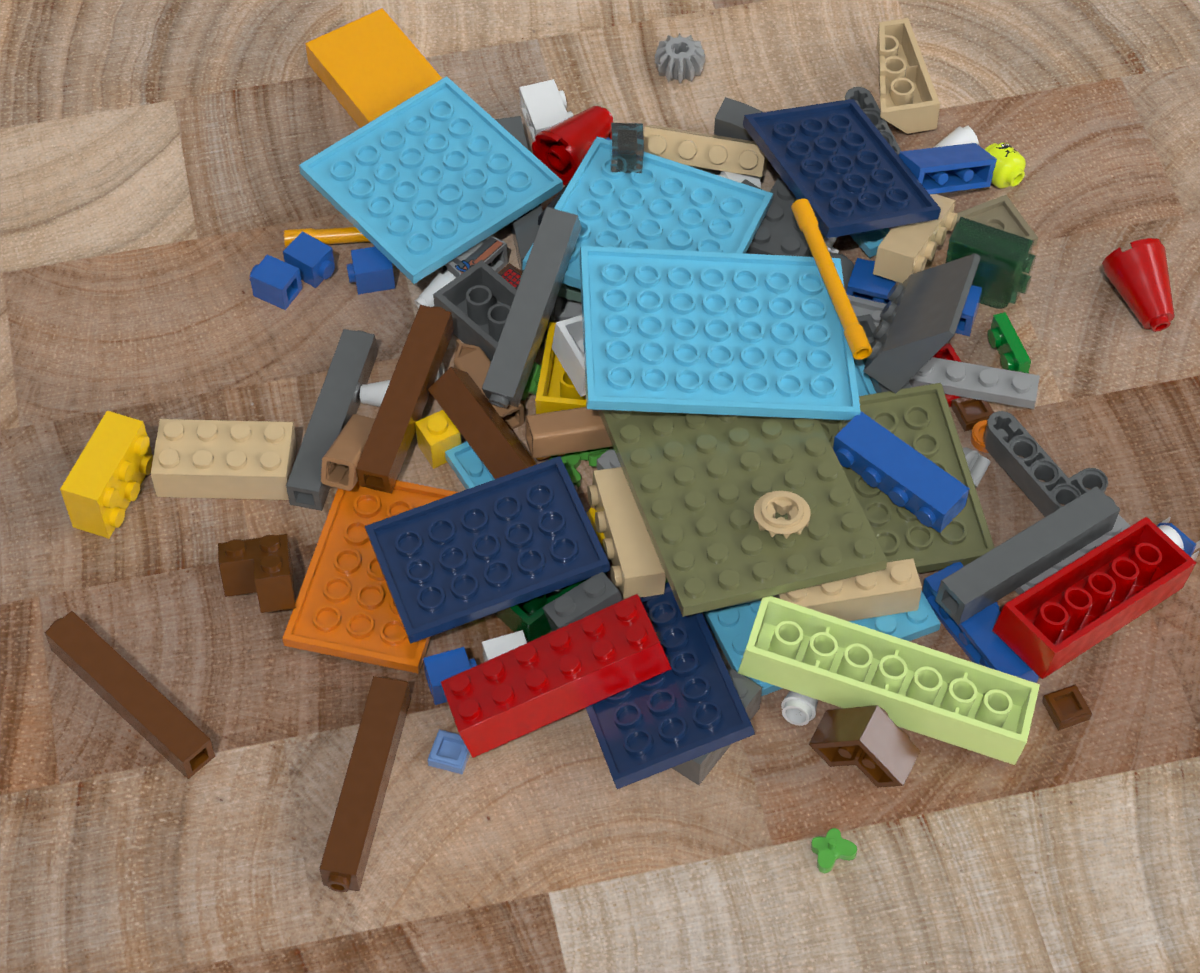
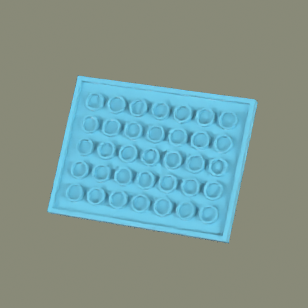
(713, 335)

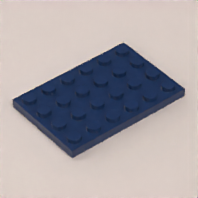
(841, 167)
(486, 549)
(676, 712)

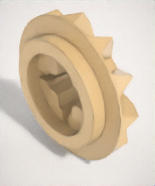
(783, 503)

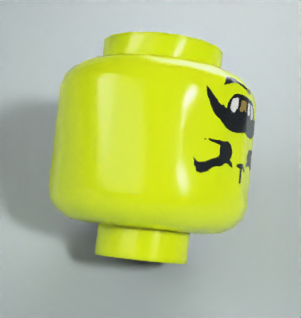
(1008, 167)

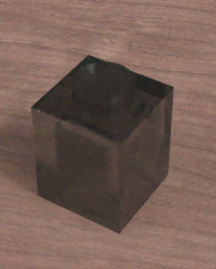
(626, 147)

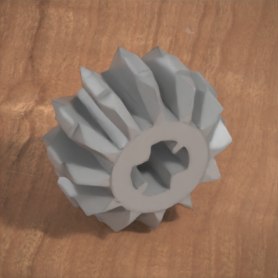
(679, 58)

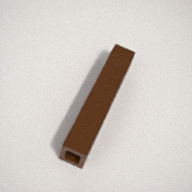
(405, 399)
(480, 423)
(130, 694)
(365, 785)

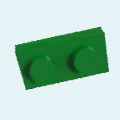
(1009, 346)

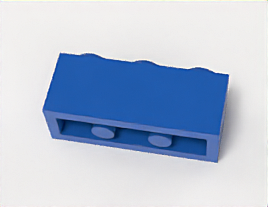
(951, 167)

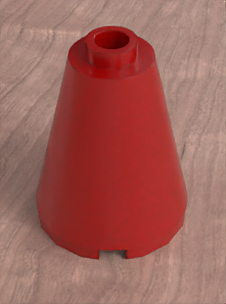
(567, 142)
(1143, 281)

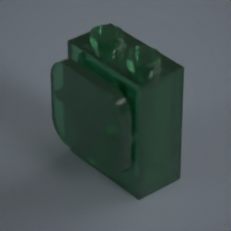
(1002, 263)

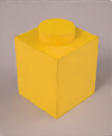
(435, 436)

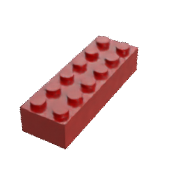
(1093, 597)
(555, 675)

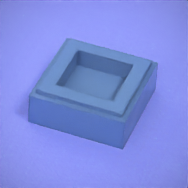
(448, 752)

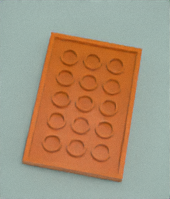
(344, 596)

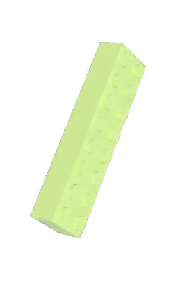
(911, 682)

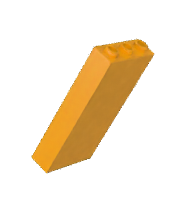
(370, 66)

